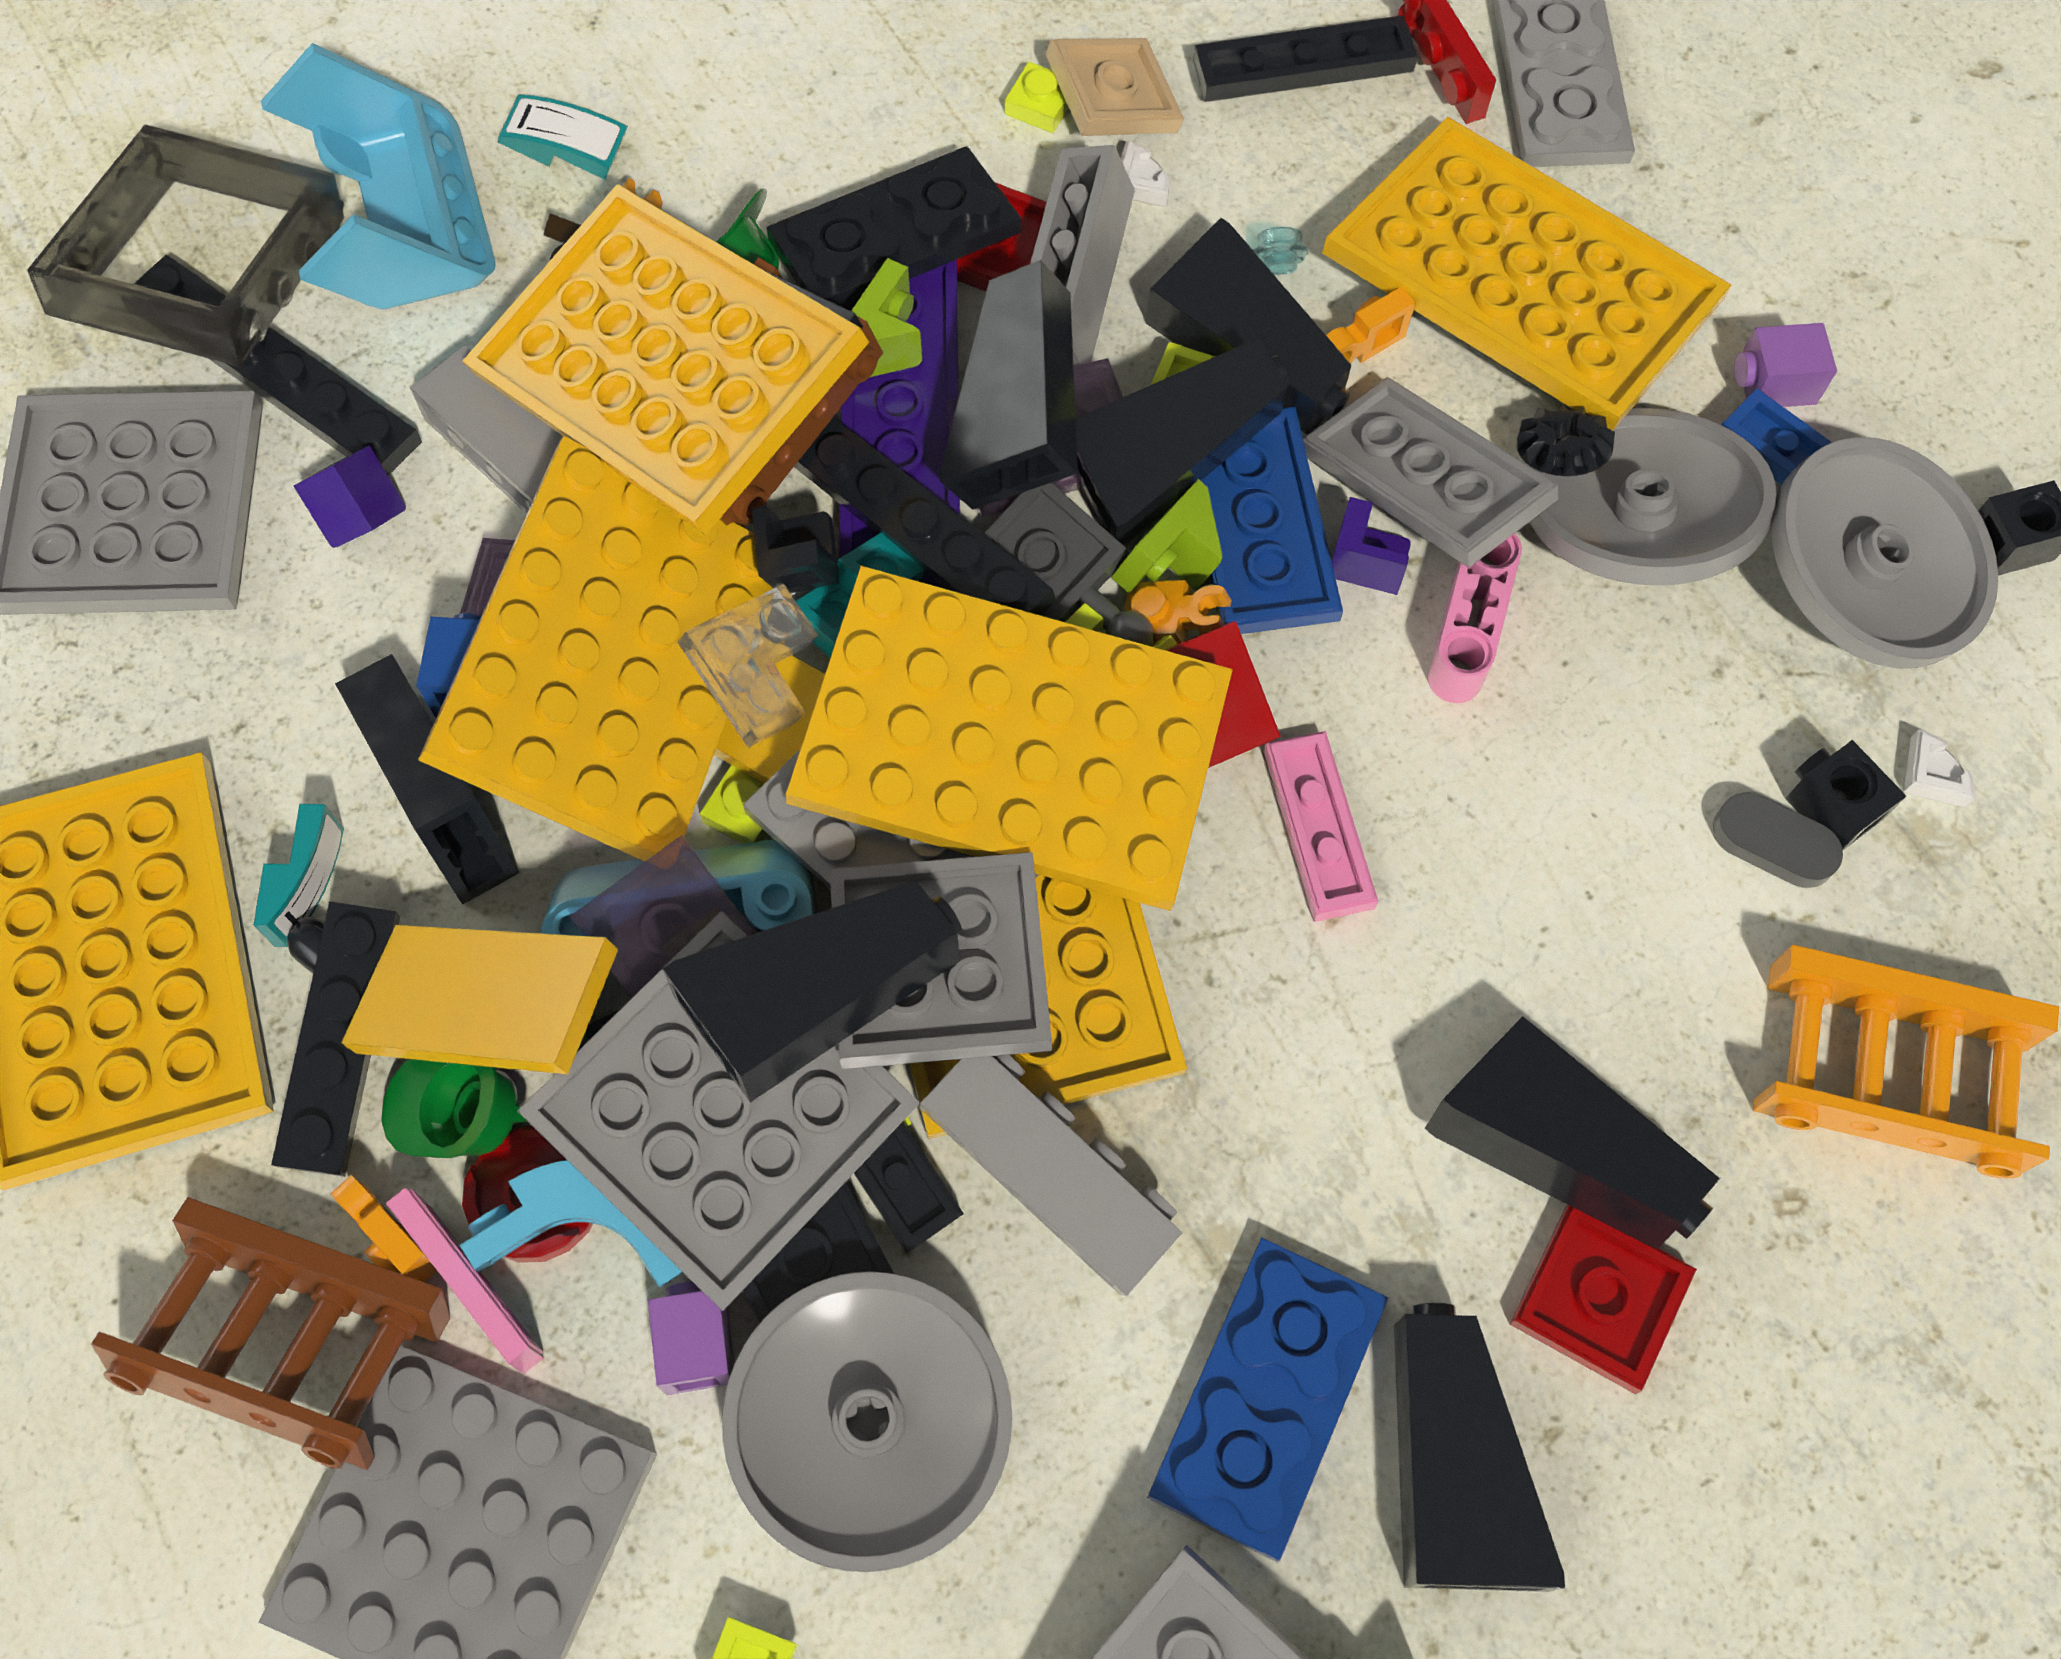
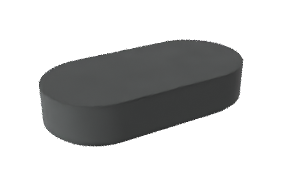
(1777, 840)

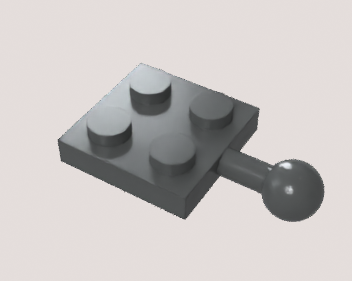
(1070, 555)

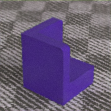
(350, 497)
(1368, 555)

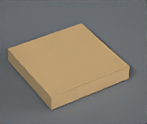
(1114, 86)

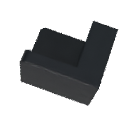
(795, 550)

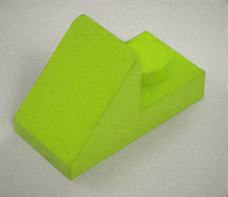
(886, 308)
(1181, 540)

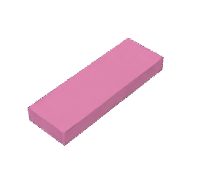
(1320, 826)
(468, 1284)

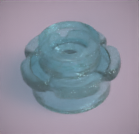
(1281, 249)

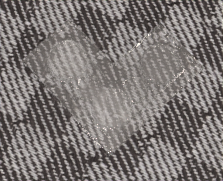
(738, 658)

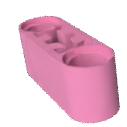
(1469, 643)

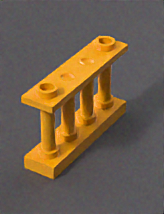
(1944, 1012)

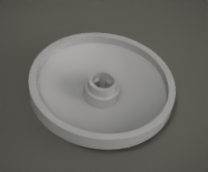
(1666, 506)
(1884, 553)
(867, 1422)

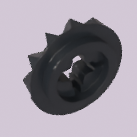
(1584, 451)

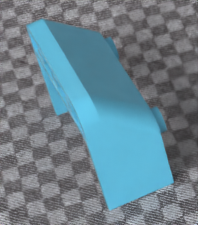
(413, 176)
(755, 876)

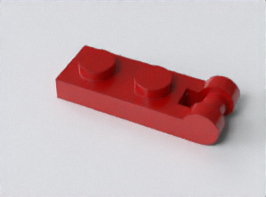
(1452, 56)

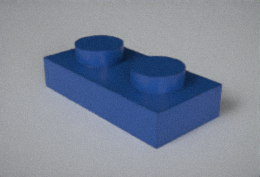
(1775, 433)

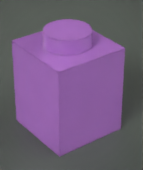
(1787, 363)
(689, 1340)

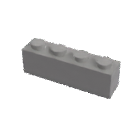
(1084, 234)
(487, 428)
(1052, 1170)

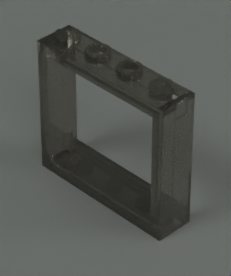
(72, 262)

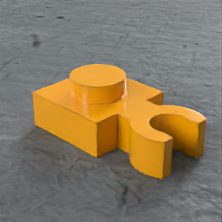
(1375, 326)
(1175, 608)
(391, 1243)

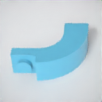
(551, 1198)

